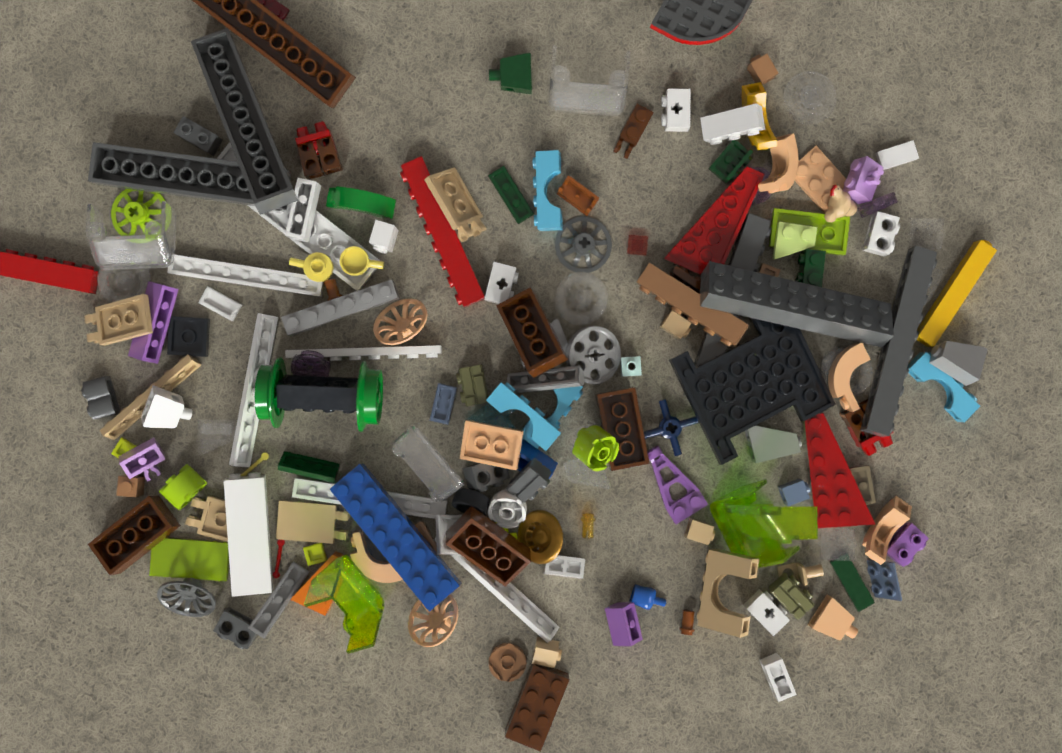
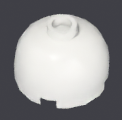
(507, 509)

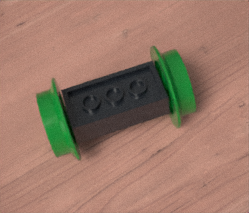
(282, 392)

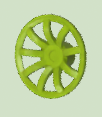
(135, 212)

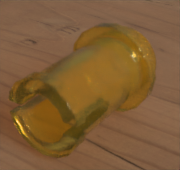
(588, 525)

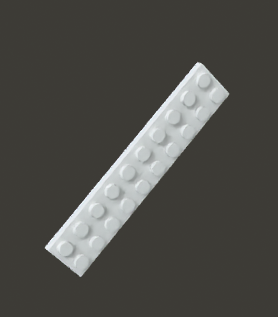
(324, 236)

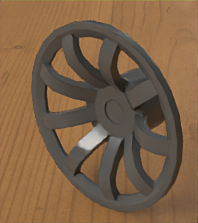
(583, 244)
(188, 591)

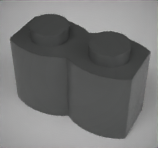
(100, 398)

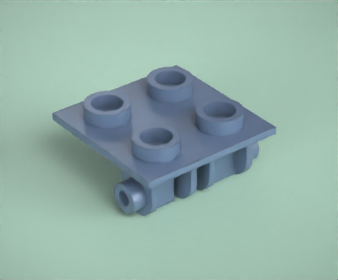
(884, 580)

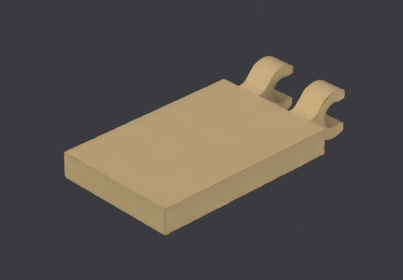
(456, 203)
(120, 320)
(213, 519)
(309, 522)

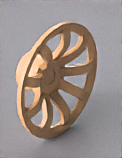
(403, 326)
(436, 622)

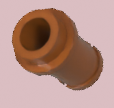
(332, 289)
(687, 622)

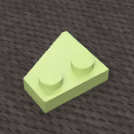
(793, 238)

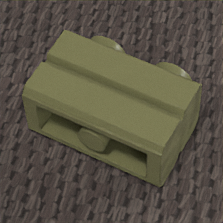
(473, 385)
(791, 595)

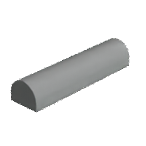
(551, 379)

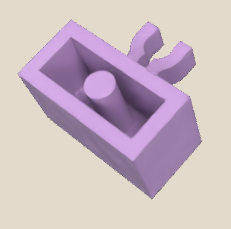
(863, 179)
(142, 458)

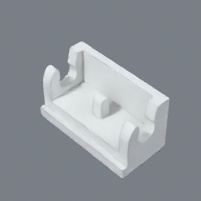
(566, 567)

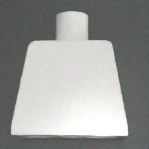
(164, 409)

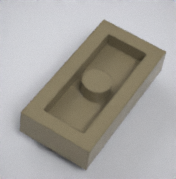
(864, 482)

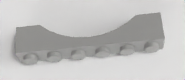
(340, 307)

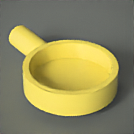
(356, 261)
(316, 266)

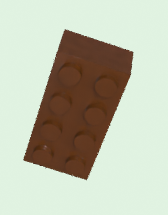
(531, 332)
(622, 419)
(134, 535)
(488, 546)
(536, 706)

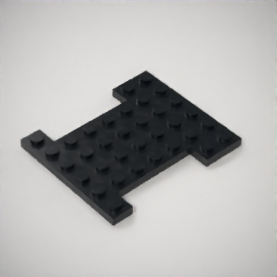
(752, 385)

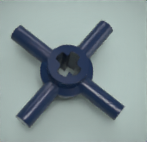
(667, 418)

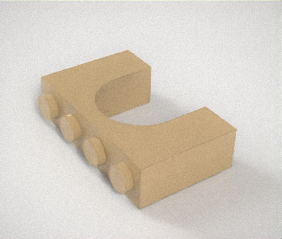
(712, 612)

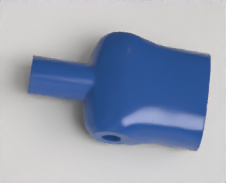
(645, 597)

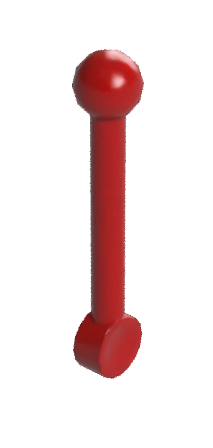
(276, 574)

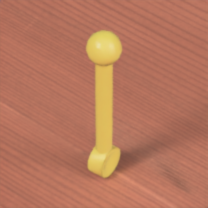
(264, 456)

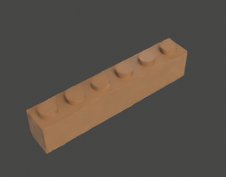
(687, 301)

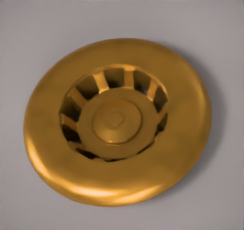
(546, 537)

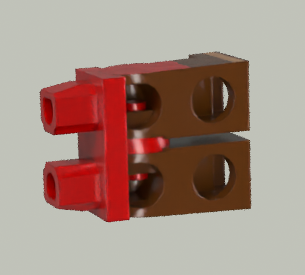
(315, 145)
(863, 439)

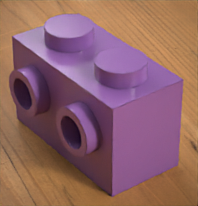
(906, 544)
(622, 619)

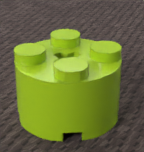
(595, 447)
(183, 487)

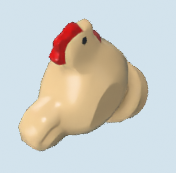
(839, 204)

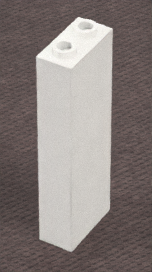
(248, 534)

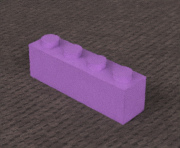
(161, 304)

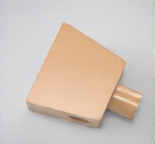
(833, 620)

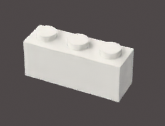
(733, 124)
(303, 210)

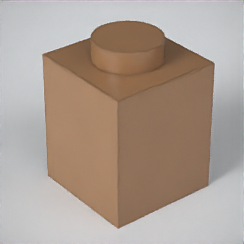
(762, 69)
(130, 487)

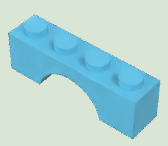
(547, 167)
(564, 399)
(959, 402)
(543, 432)

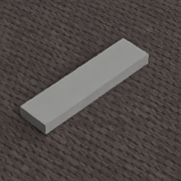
(278, 600)

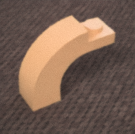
(783, 165)
(840, 374)
(887, 522)
(371, 567)

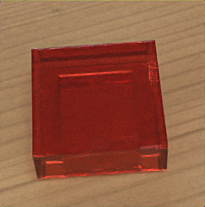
(637, 245)

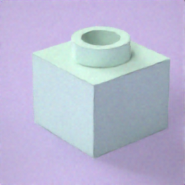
(625, 371)

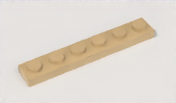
(133, 412)

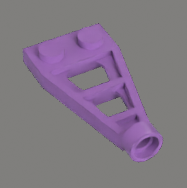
(686, 505)

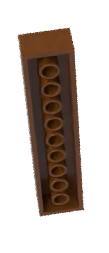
(282, 47)

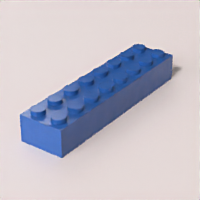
(395, 536)

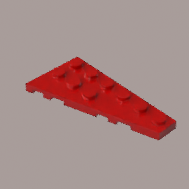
(718, 227)
(832, 483)

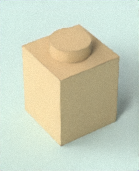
(676, 325)
(699, 531)
(546, 653)

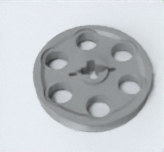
(596, 346)

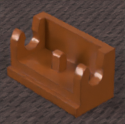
(577, 195)

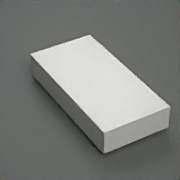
(897, 155)
(220, 303)

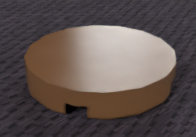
(507, 656)

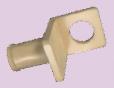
(802, 573)

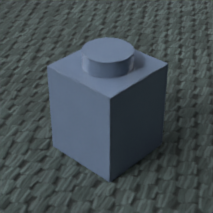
(794, 492)

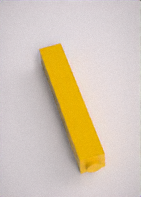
(955, 292)

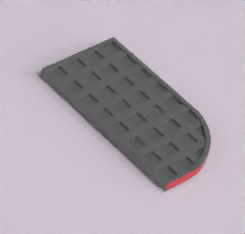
(699, 20)

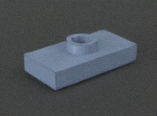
(443, 403)

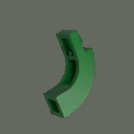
(361, 201)

